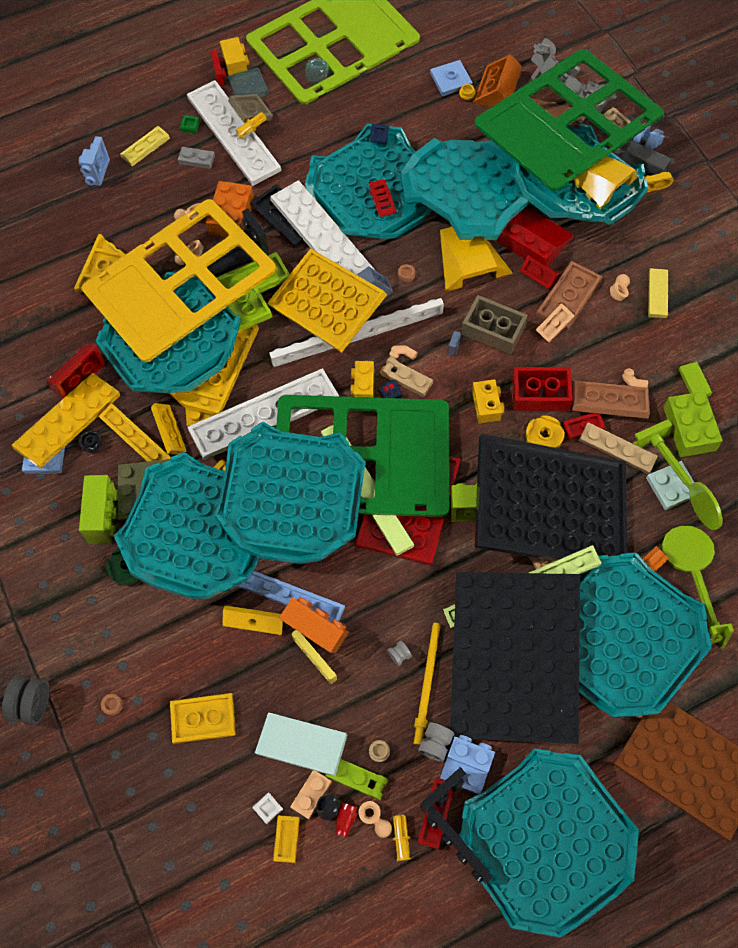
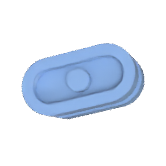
(652, 138)

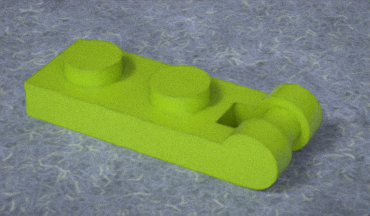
(359, 779)

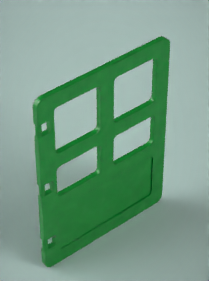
(544, 142)
(408, 451)

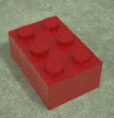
(542, 389)

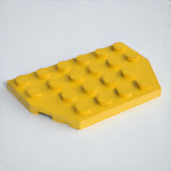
(213, 393)

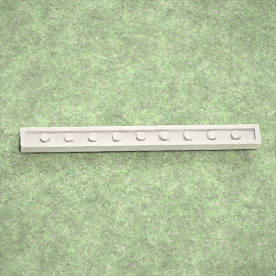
(370, 328)

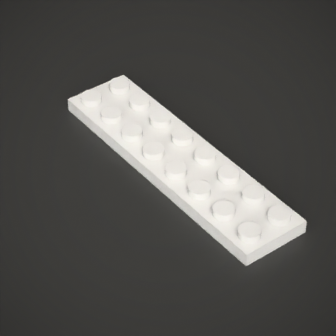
(221, 118)
(317, 227)
(217, 431)

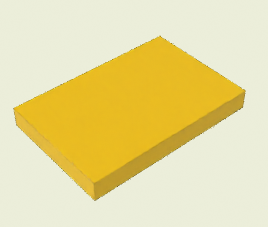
(202, 718)

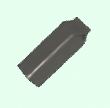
(638, 154)

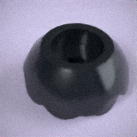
(89, 436)
(327, 806)

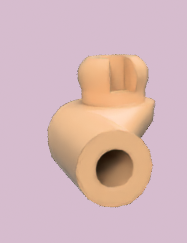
(403, 349)
(631, 380)

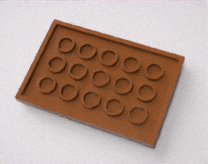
(686, 767)

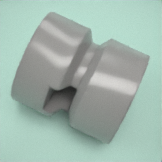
(435, 744)

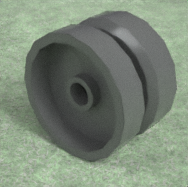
(25, 700)

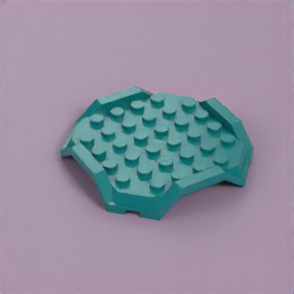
(343, 180)
(465, 184)
(572, 201)
(187, 361)
(290, 494)
(174, 535)
(636, 637)
(551, 843)

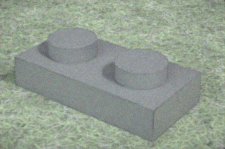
(196, 157)

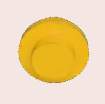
(467, 92)

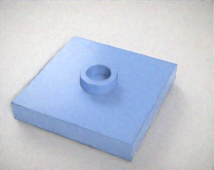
(450, 77)

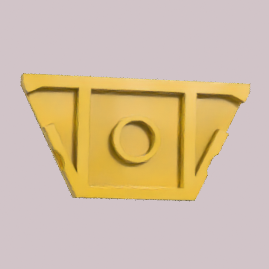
(100, 257)

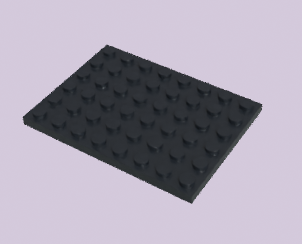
(548, 500)
(516, 657)

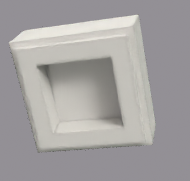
(267, 808)

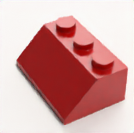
(75, 370)

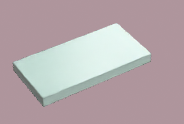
(301, 744)

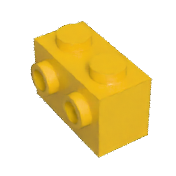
(234, 55)
(364, 379)
(487, 401)

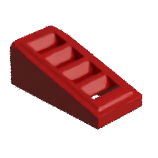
(377, 188)

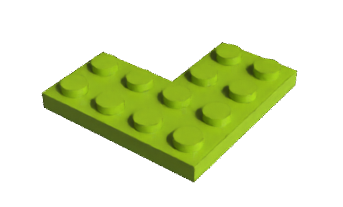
(252, 306)

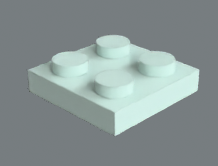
(669, 487)

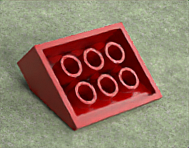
(534, 236)

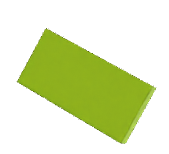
(694, 378)

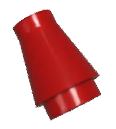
(345, 818)

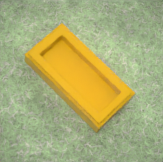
(286, 839)

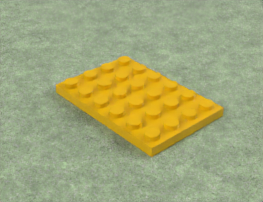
(327, 299)

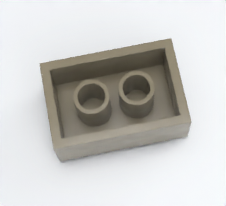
(494, 324)

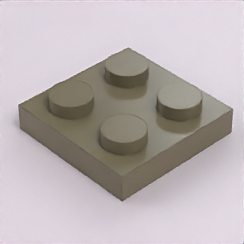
(249, 106)

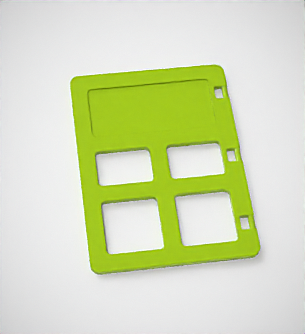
(369, 25)

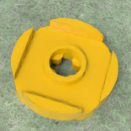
(542, 424)

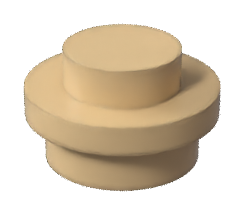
(379, 751)

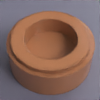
(406, 273)
(111, 704)

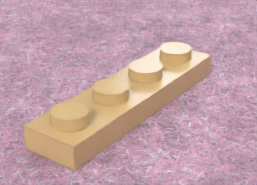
(618, 448)

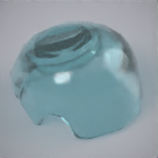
(316, 70)

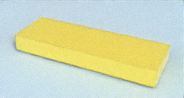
(145, 146)
(658, 293)
(315, 658)

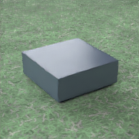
(454, 343)

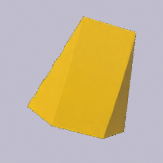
(604, 179)
(468, 259)

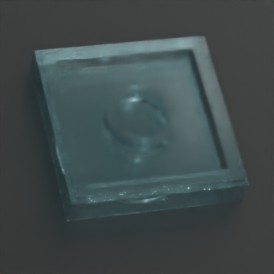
(248, 83)

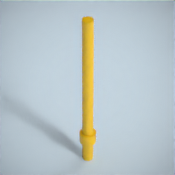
(421, 722)

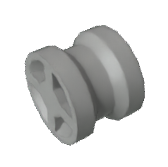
(399, 653)

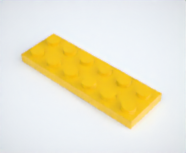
(65, 420)

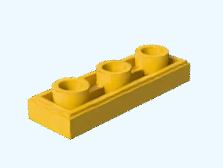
(252, 620)

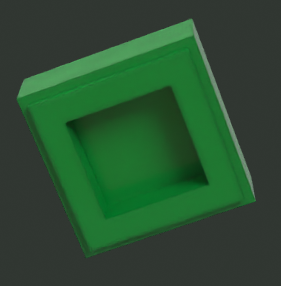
(189, 124)

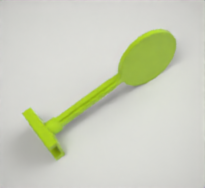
(701, 497)
(692, 551)

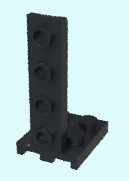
(237, 255)
(449, 836)

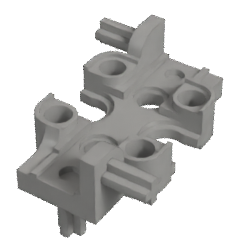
(545, 60)

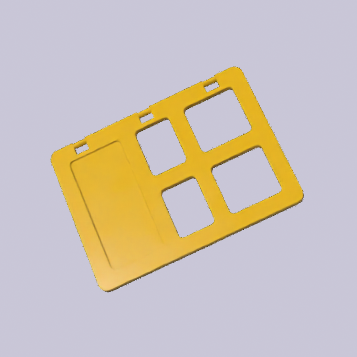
(145, 305)

